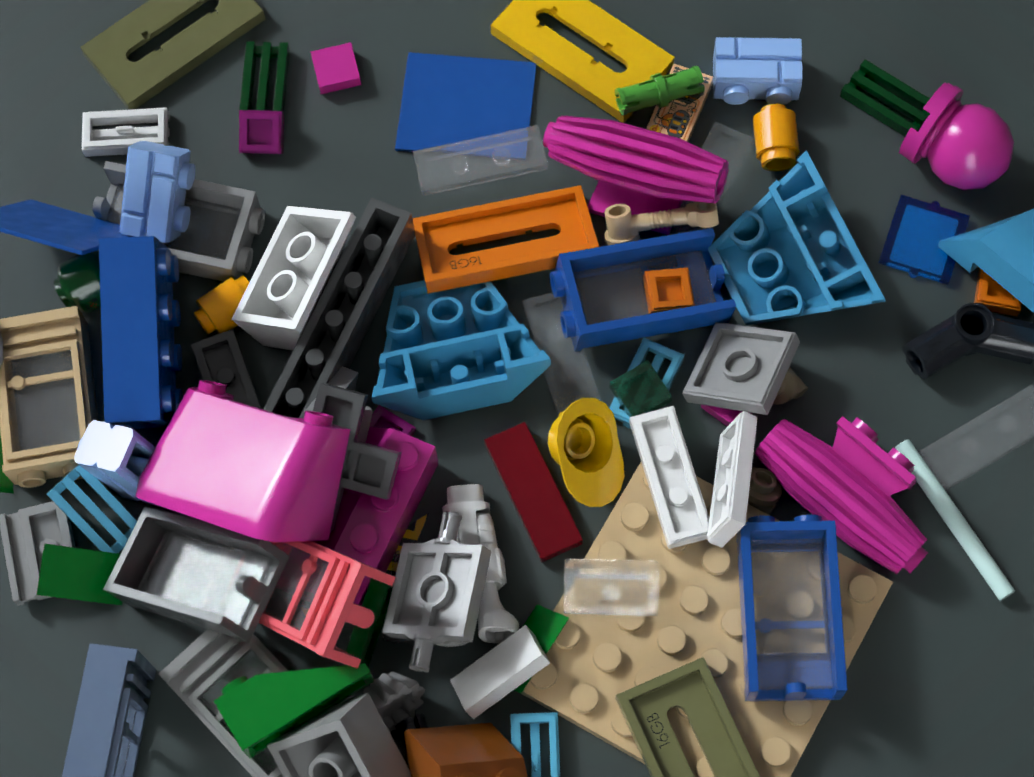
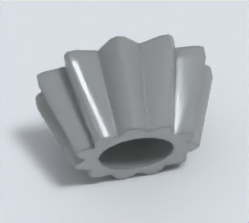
(395, 697)

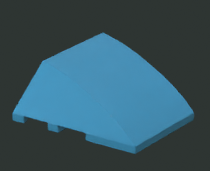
(1002, 252)
(793, 253)
(453, 352)

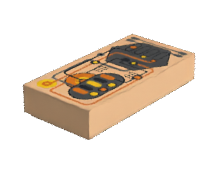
(681, 114)

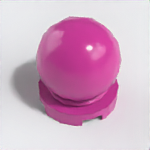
(963, 143)

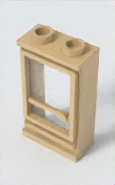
(44, 394)

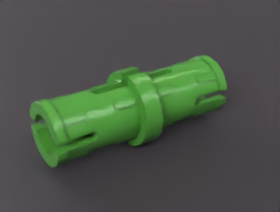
(659, 90)

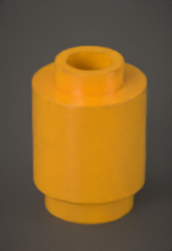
(776, 137)
(220, 305)

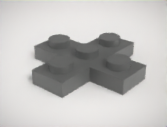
(366, 466)

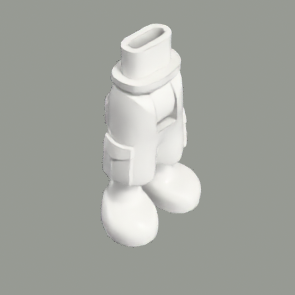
(478, 529)

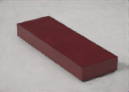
(533, 492)

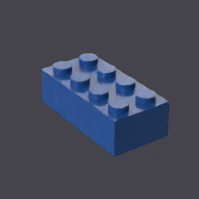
(139, 332)

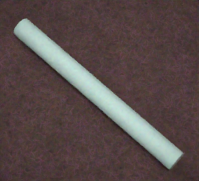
(956, 522)

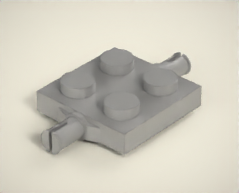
(437, 592)

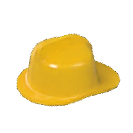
(588, 451)

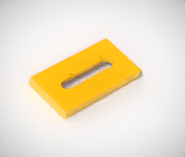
(570, 64)

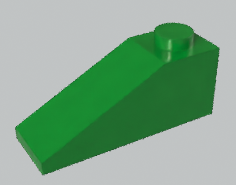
(279, 701)

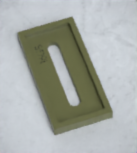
(147, 77)
(698, 695)

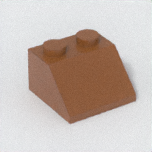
(462, 752)

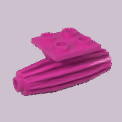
(636, 165)
(849, 486)

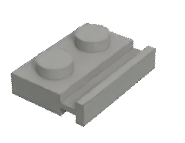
(24, 542)

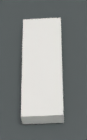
(670, 476)
(732, 479)

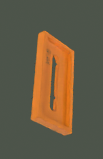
(554, 209)

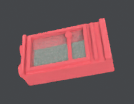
(318, 598)

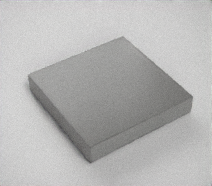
(741, 368)

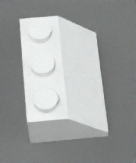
(292, 275)

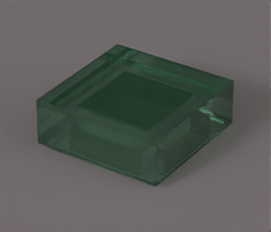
(640, 390)

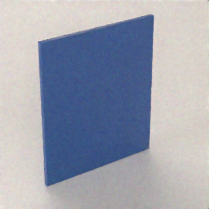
(462, 99)
(56, 226)

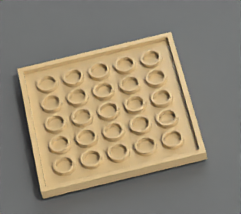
(695, 619)

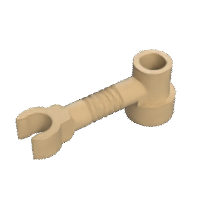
(624, 227)

